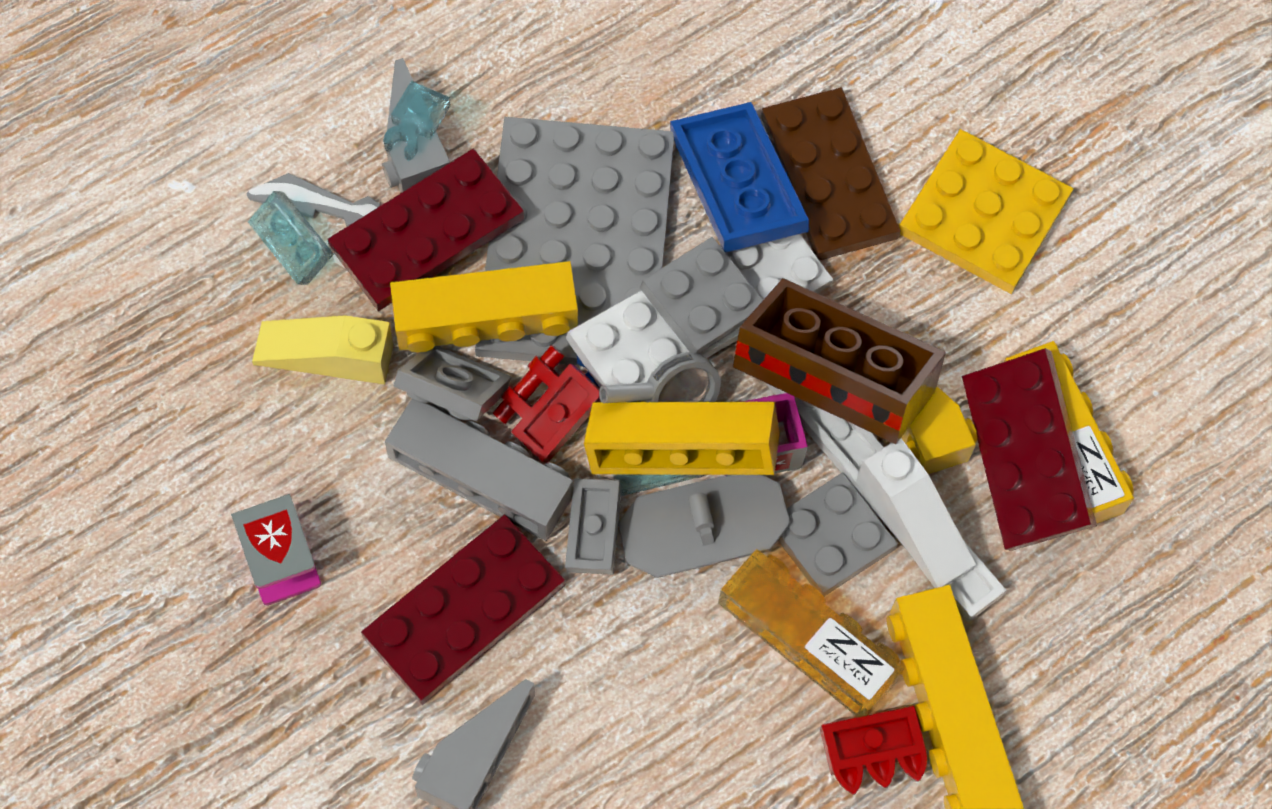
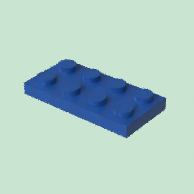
(739, 177)

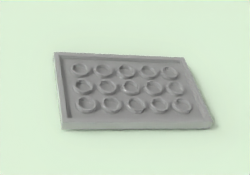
(585, 200)

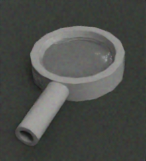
(677, 379)

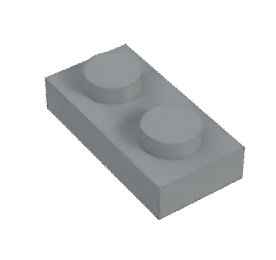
(593, 526)

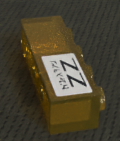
(810, 633)

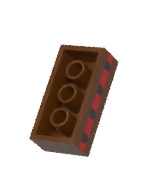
(838, 360)

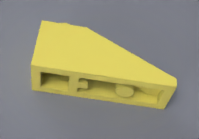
(327, 347)

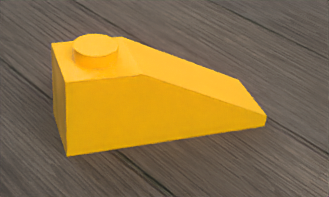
(941, 434)

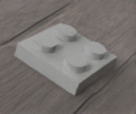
(701, 296)
(452, 382)
(834, 535)

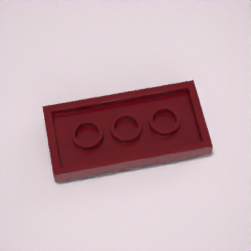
(426, 227)
(1028, 450)
(463, 609)

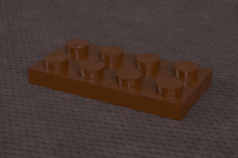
(831, 173)

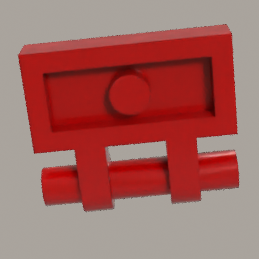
(557, 412)

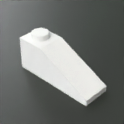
(915, 513)

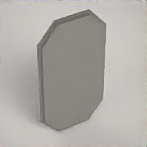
(703, 523)

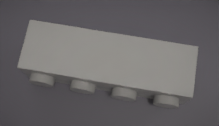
(480, 467)

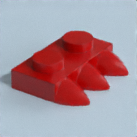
(874, 744)

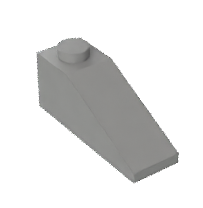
(430, 153)
(469, 756)

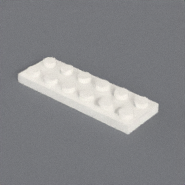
(635, 339)

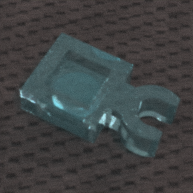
(416, 114)

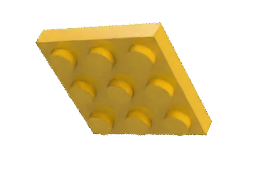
(985, 211)

